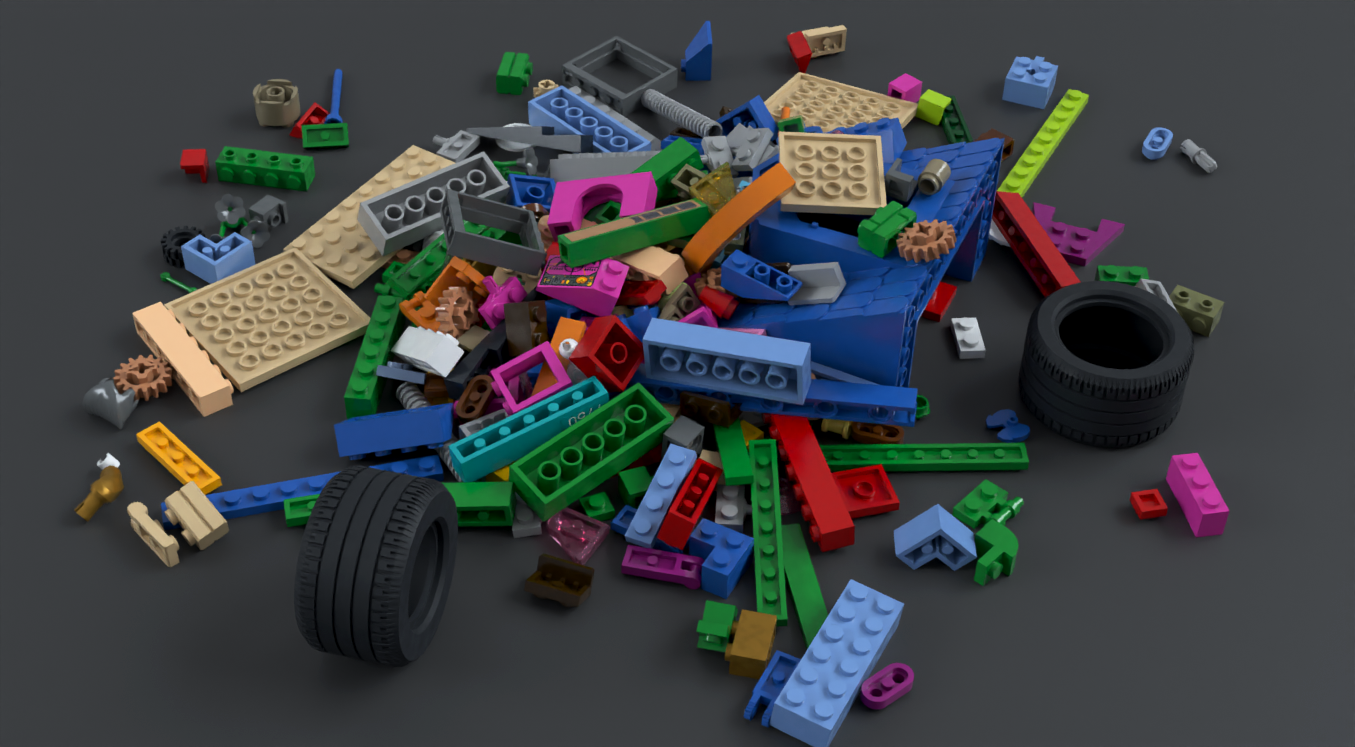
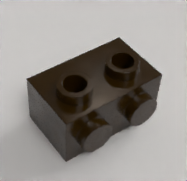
(525, 326)

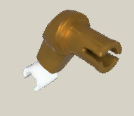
(102, 490)

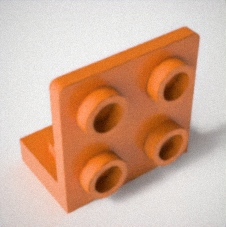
(457, 274)

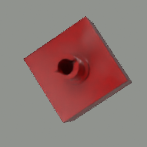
(608, 353)

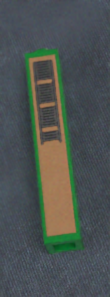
(632, 232)

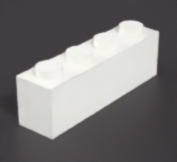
(428, 350)

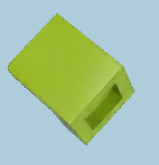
(932, 106)

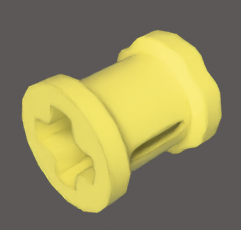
(838, 426)

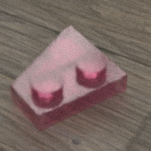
(577, 534)

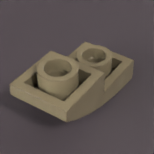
(680, 304)

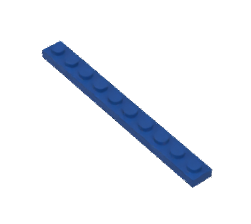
(271, 496)

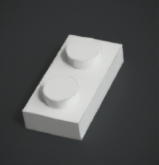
(967, 338)

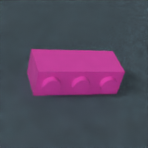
(1197, 495)

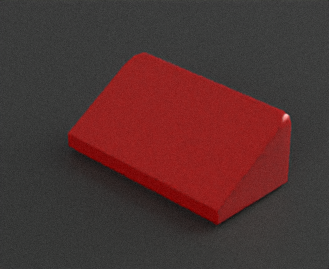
(800, 50)
(313, 116)

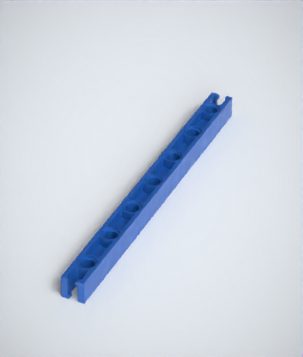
(824, 399)

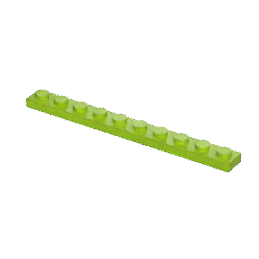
(1044, 143)

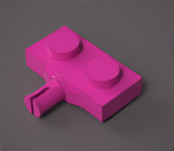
(508, 292)

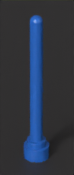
(334, 116)

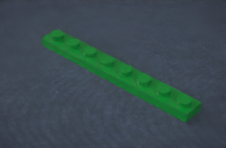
(928, 456)
(767, 530)

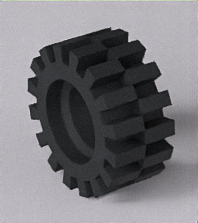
(172, 243)

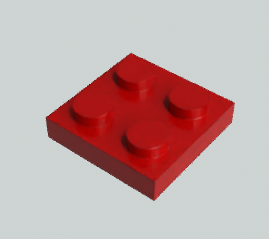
(866, 491)

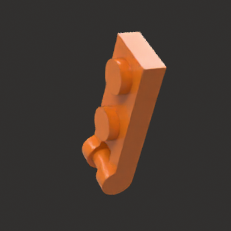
(423, 317)

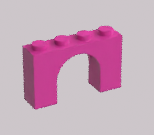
(577, 197)

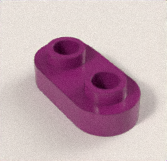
(884, 686)

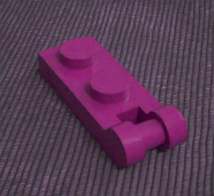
(663, 566)

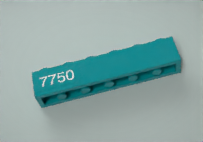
(525, 430)

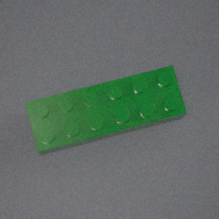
(590, 451)

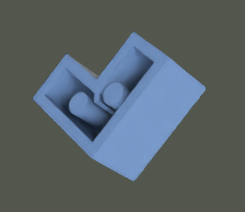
(217, 260)
(935, 535)

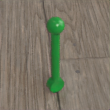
(165, 276)

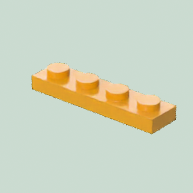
(178, 458)

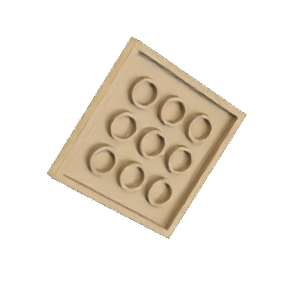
(833, 173)

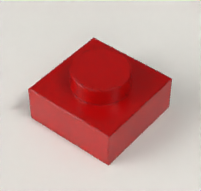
(1148, 504)

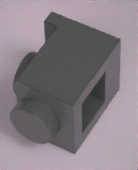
(270, 211)

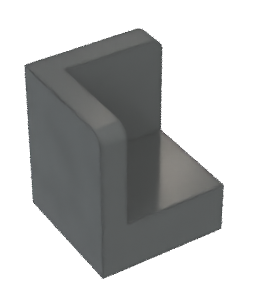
(898, 184)

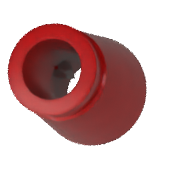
(719, 302)

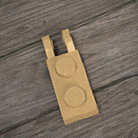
(153, 534)

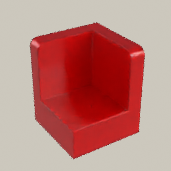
(195, 162)

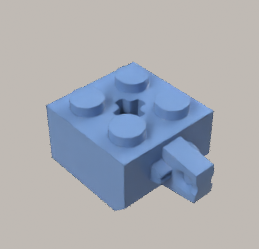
(1030, 82)

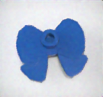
(1012, 430)

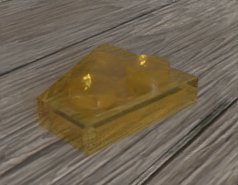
(715, 188)

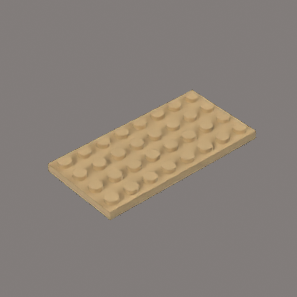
(338, 240)

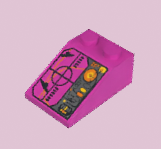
(588, 287)

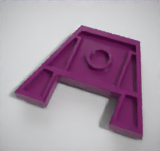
(1076, 243)

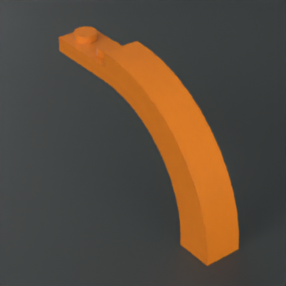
(734, 217)

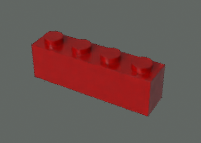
(689, 504)

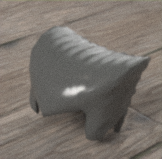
(108, 403)

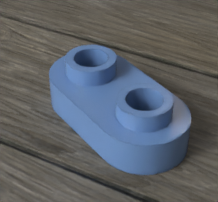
(1157, 143)

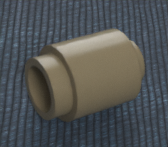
(933, 176)

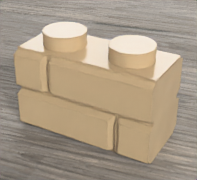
(196, 516)

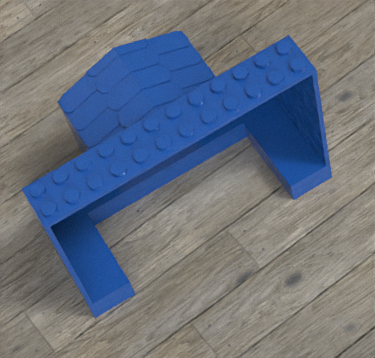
(877, 313)

